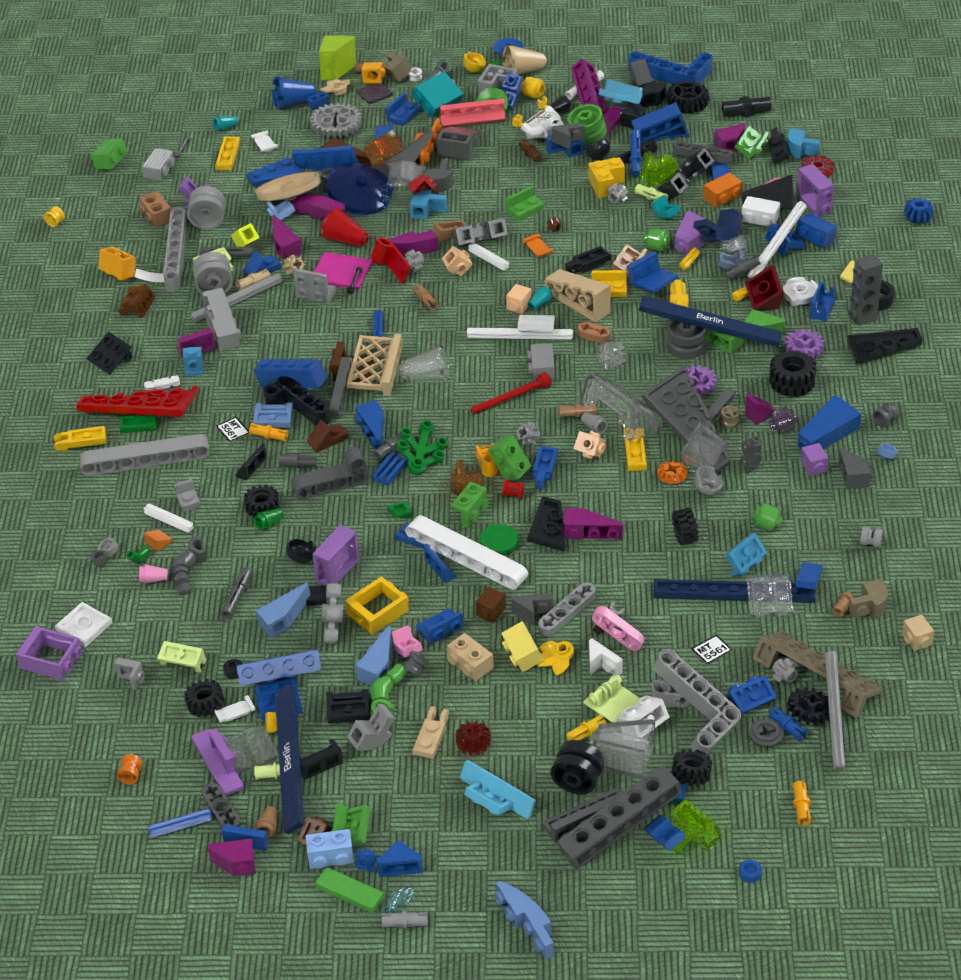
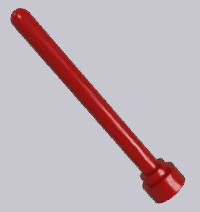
(543, 381)

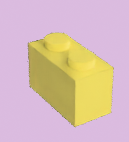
(521, 646)

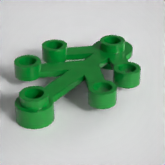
(417, 464)

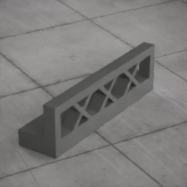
(571, 818)

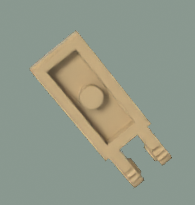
(430, 734)

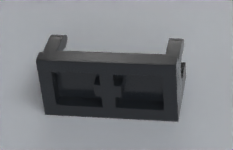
(321, 760)

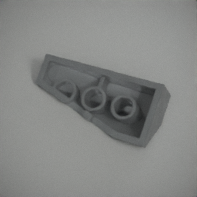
(408, 153)

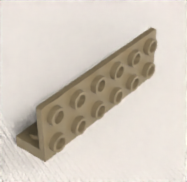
(856, 687)

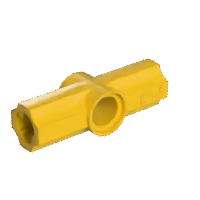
(678, 293)

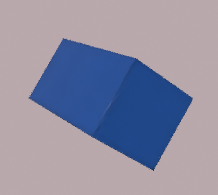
(318, 100)

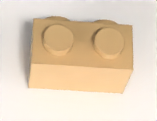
(470, 657)

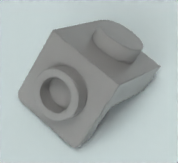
(130, 670)

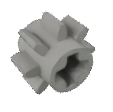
(617, 193)
(414, 259)
(528, 433)
(785, 670)

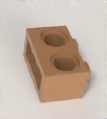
(155, 209)

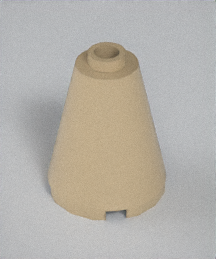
(523, 59)

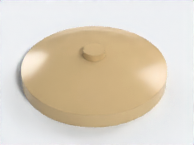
(288, 186)

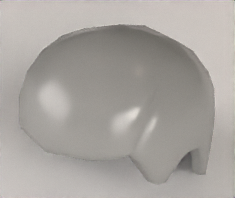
(707, 481)

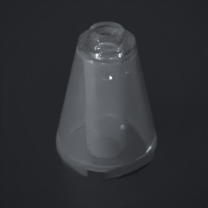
(426, 366)

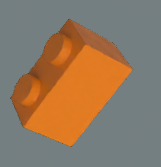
(722, 190)

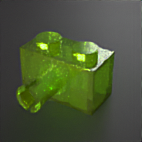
(657, 169)
(695, 826)

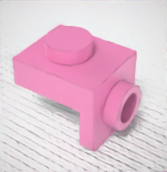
(405, 642)

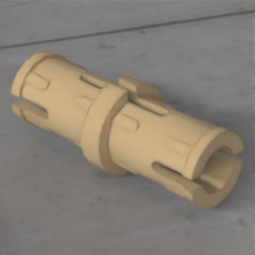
(252, 279)

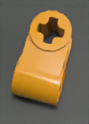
(485, 461)

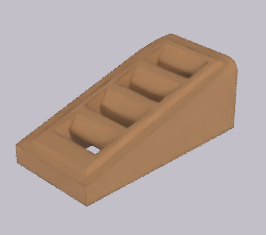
(443, 229)

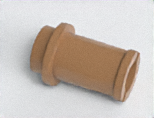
(843, 604)

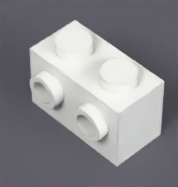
(760, 211)
(645, 708)

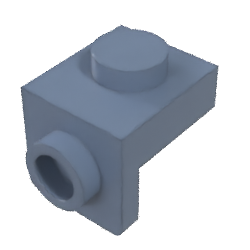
(727, 261)

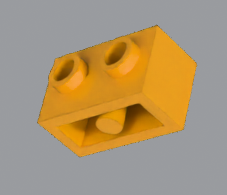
(117, 263)

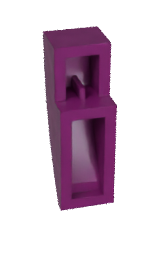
(315, 205)
(423, 242)

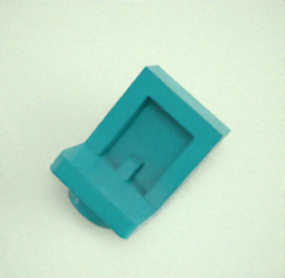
(664, 209)

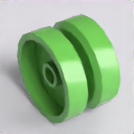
(593, 121)

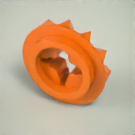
(670, 477)

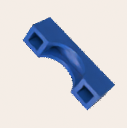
(306, 372)

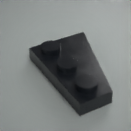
(777, 190)
(547, 525)

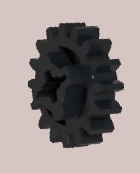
(809, 706)

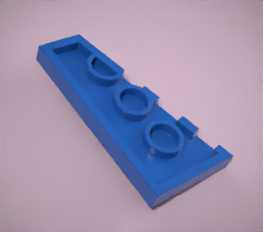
(324, 158)

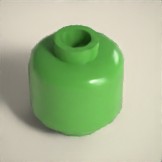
(657, 239)
(767, 517)

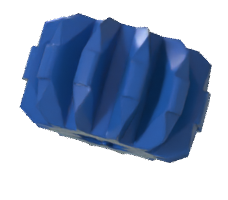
(918, 210)

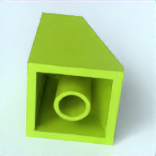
(336, 56)

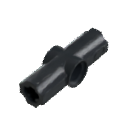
(746, 106)

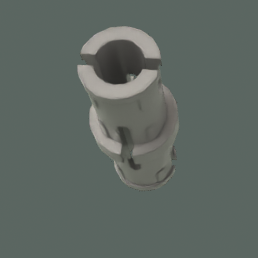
(404, 919)

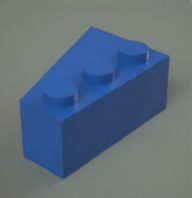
(661, 124)

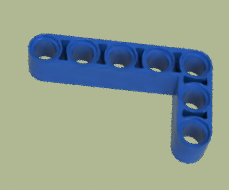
(673, 72)

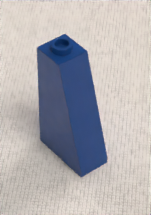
(830, 424)

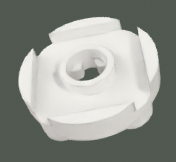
(801, 297)

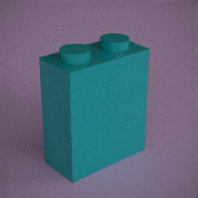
(437, 92)

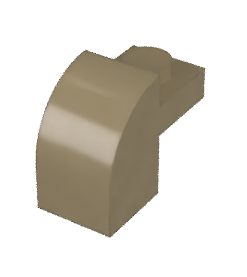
(398, 66)
(872, 600)

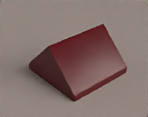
(765, 290)

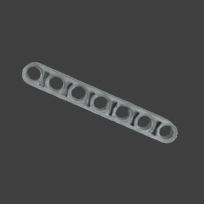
(175, 249)
(144, 454)

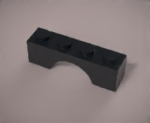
(652, 94)
(678, 181)

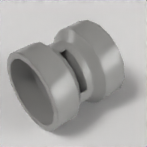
(866, 537)

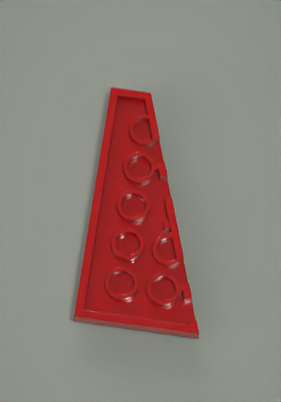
(142, 403)

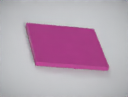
(342, 269)

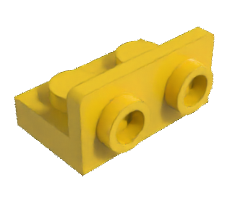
(615, 279)

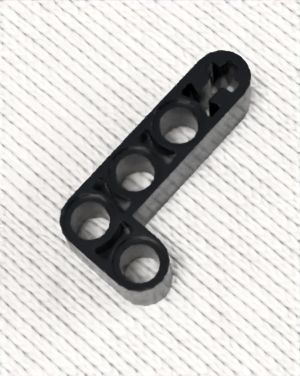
(304, 401)

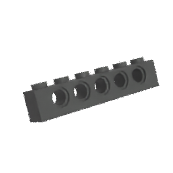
(616, 827)

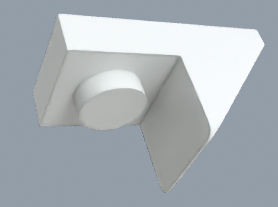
(602, 657)

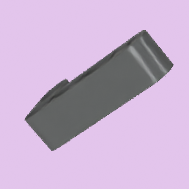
(332, 478)

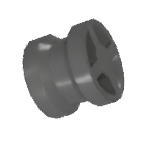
(416, 663)

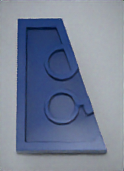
(272, 171)

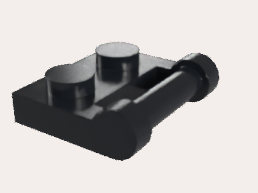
(348, 706)

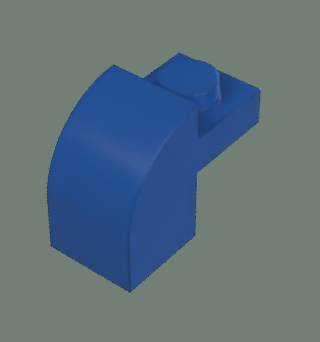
(577, 147)

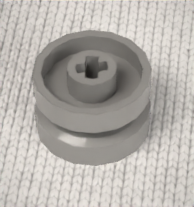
(206, 207)
(212, 272)

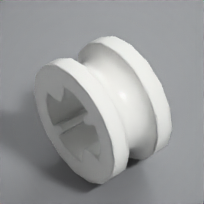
(415, 74)

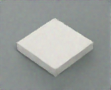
(537, 323)
(84, 623)

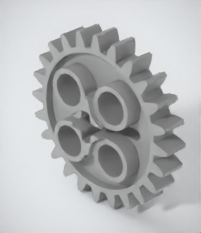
(324, 120)

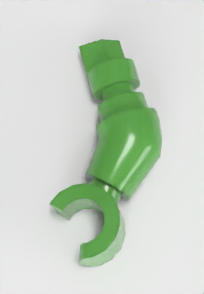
(382, 687)

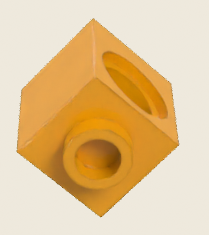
(369, 77)

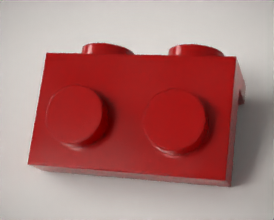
(422, 183)

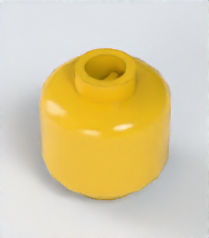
(533, 87)

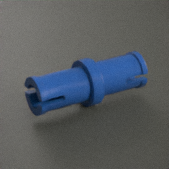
(788, 724)

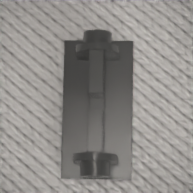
(751, 449)

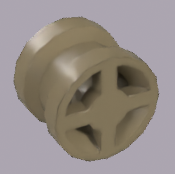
(729, 416)

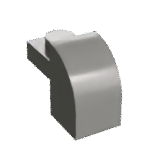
(372, 733)

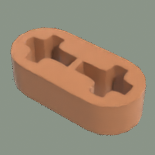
(594, 332)

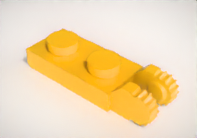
(80, 438)

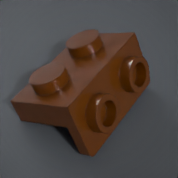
(137, 300)

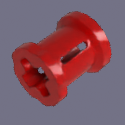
(519, 486)

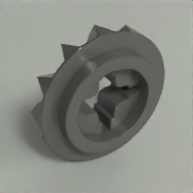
(770, 727)

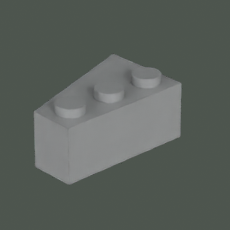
(220, 319)

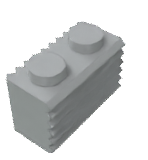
(158, 164)
(541, 360)

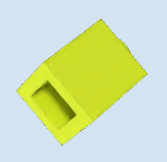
(245, 236)

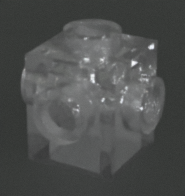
(612, 354)

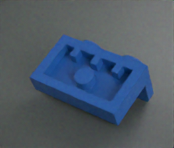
(401, 110)
(791, 241)
(440, 625)
(752, 694)

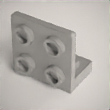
(313, 286)

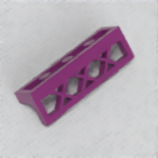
(588, 84)

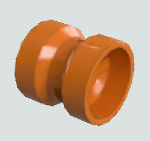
(129, 769)

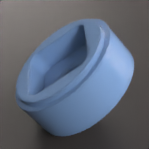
(887, 450)

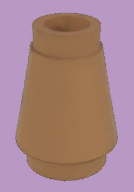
(268, 821)

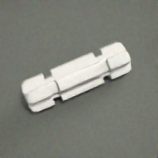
(162, 383)

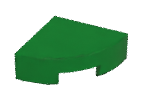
(400, 510)

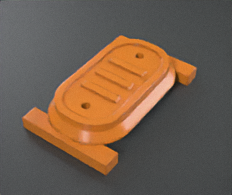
(537, 246)

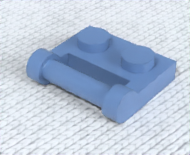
(276, 415)

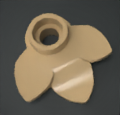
(336, 86)

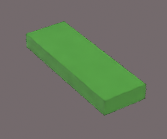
(349, 890)

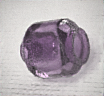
(783, 420)

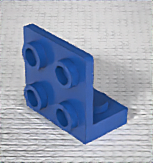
(648, 275)

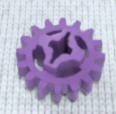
(805, 342)
(703, 379)

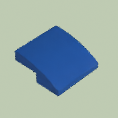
(266, 695)

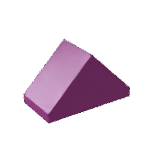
(757, 409)

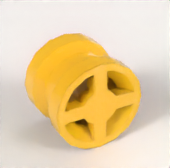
(54, 216)

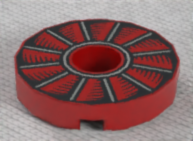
(824, 163)

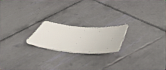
(149, 276)

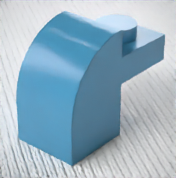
(799, 145)
(425, 202)

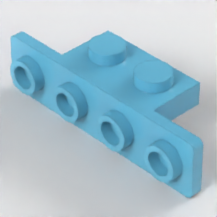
(620, 92)
(494, 792)

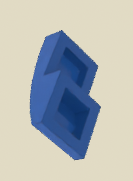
(664, 832)

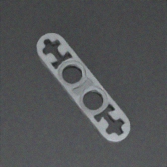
(564, 607)

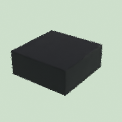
(317, 595)

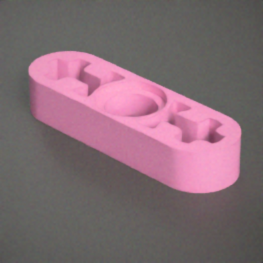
(603, 616)

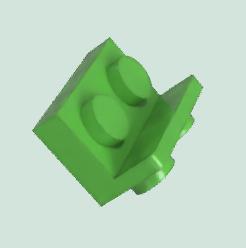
(751, 142)
(523, 204)

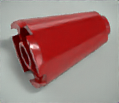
(341, 228)

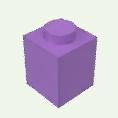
(814, 459)

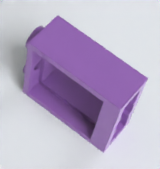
(810, 179)
(331, 568)
(40, 636)

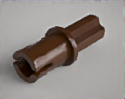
(530, 150)

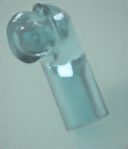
(398, 898)

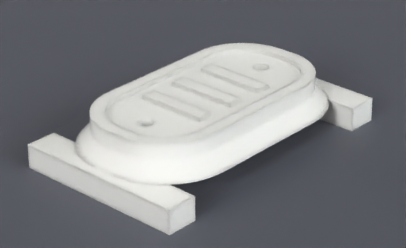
(264, 141)
(235, 710)

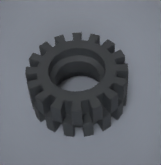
(260, 494)
(685, 526)
(203, 689)
(692, 767)

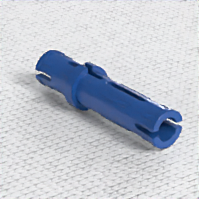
(635, 159)

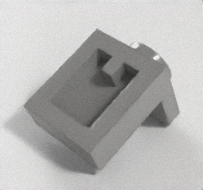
(186, 495)

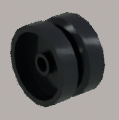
(577, 767)

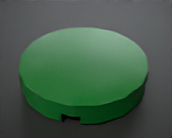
(499, 538)

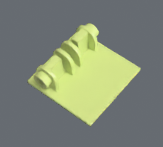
(611, 699)

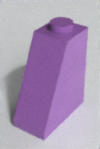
(687, 236)

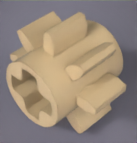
(289, 262)

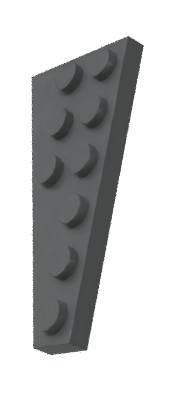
(682, 408)

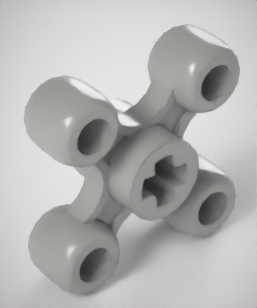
(332, 613)

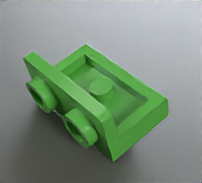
(471, 503)
(355, 820)

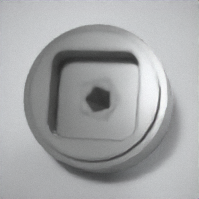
(109, 545)

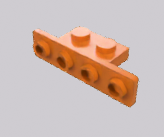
(429, 147)

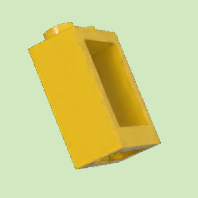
(384, 617)

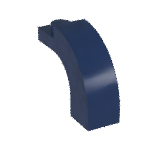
(726, 228)

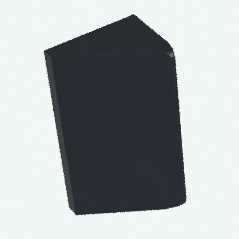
(252, 463)

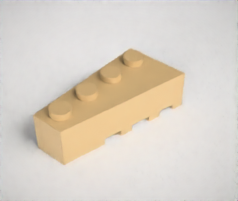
(580, 293)

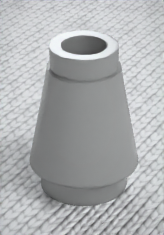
(594, 423)

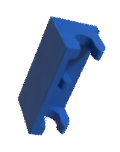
(822, 302)

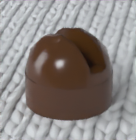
(554, 224)

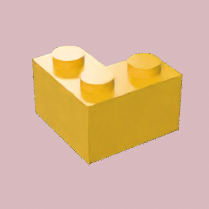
(605, 174)

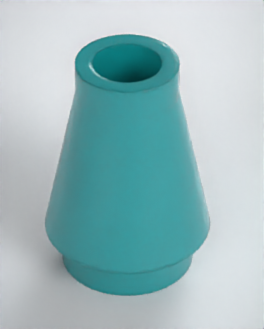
(223, 122)
(540, 297)

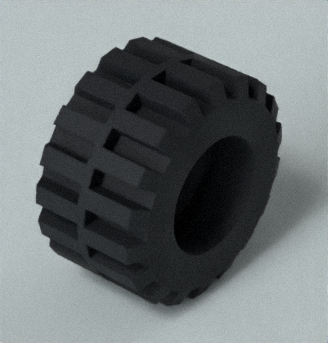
(792, 373)

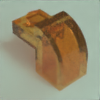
(461, 479)

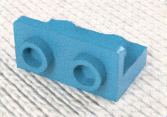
(745, 554)

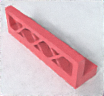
(472, 113)

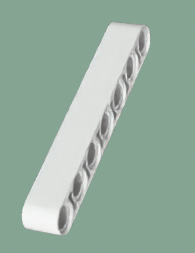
(467, 552)

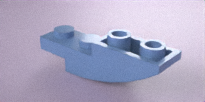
(526, 914)

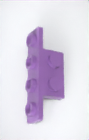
(218, 759)

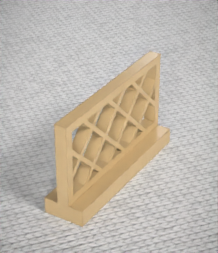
(389, 369)

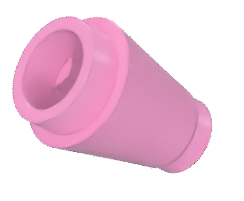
(152, 574)

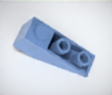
(281, 613)
(376, 660)

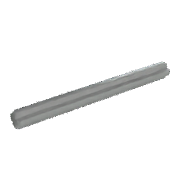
(243, 294)
(835, 710)

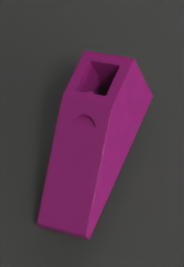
(285, 240)
(589, 525)

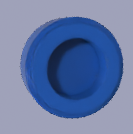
(750, 871)

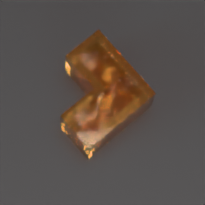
(383, 147)

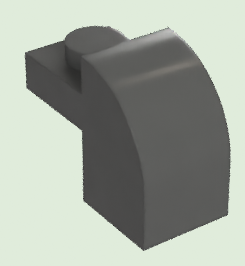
(442, 177)

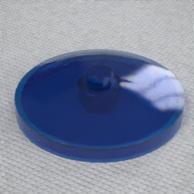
(359, 188)

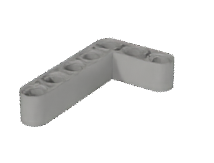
(700, 699)

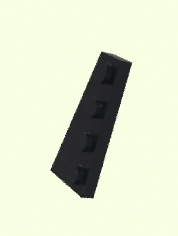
(878, 344)

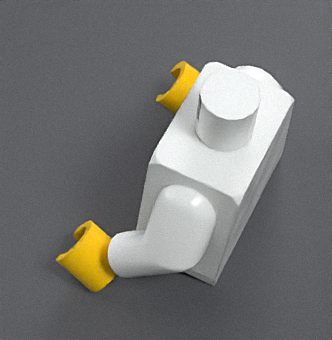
(540, 124)

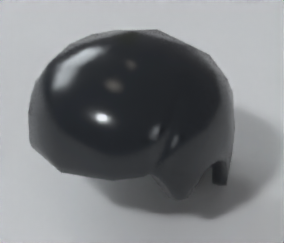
(599, 149)
(300, 550)

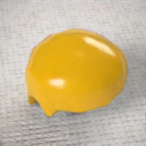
(474, 62)

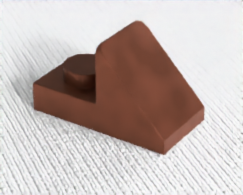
(325, 436)

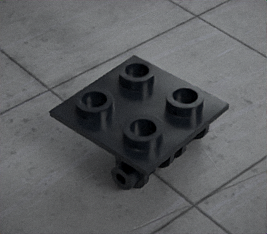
(110, 353)

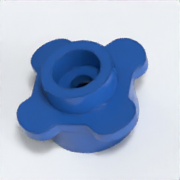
(366, 860)

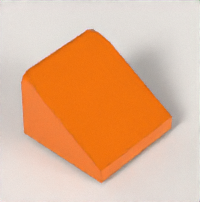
(157, 539)

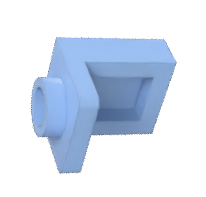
(281, 210)

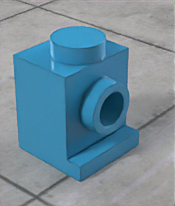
(193, 361)

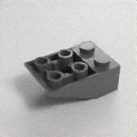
(457, 142)

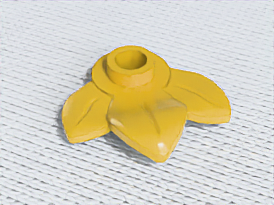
(555, 657)

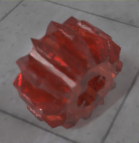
(473, 737)

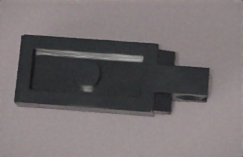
(778, 146)
(587, 260)

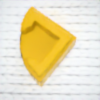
(271, 722)

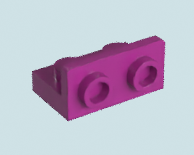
(201, 339)

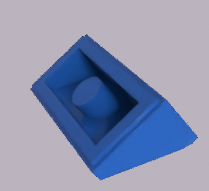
(438, 565)

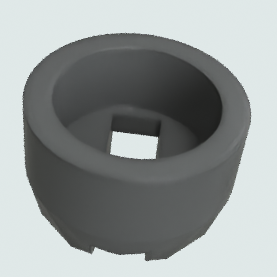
(99, 558)

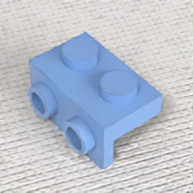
(329, 849)

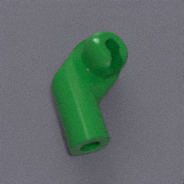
(139, 556)

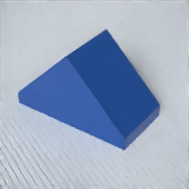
(399, 861)

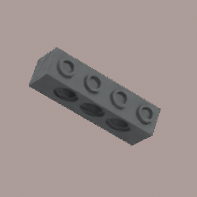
(865, 289)

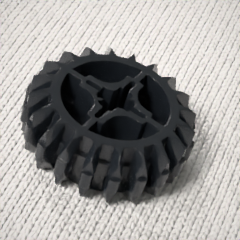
(688, 96)

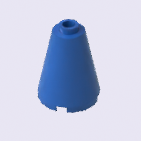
(291, 92)

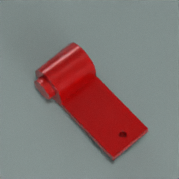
(387, 253)

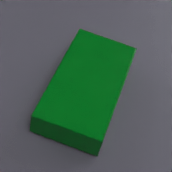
(137, 423)

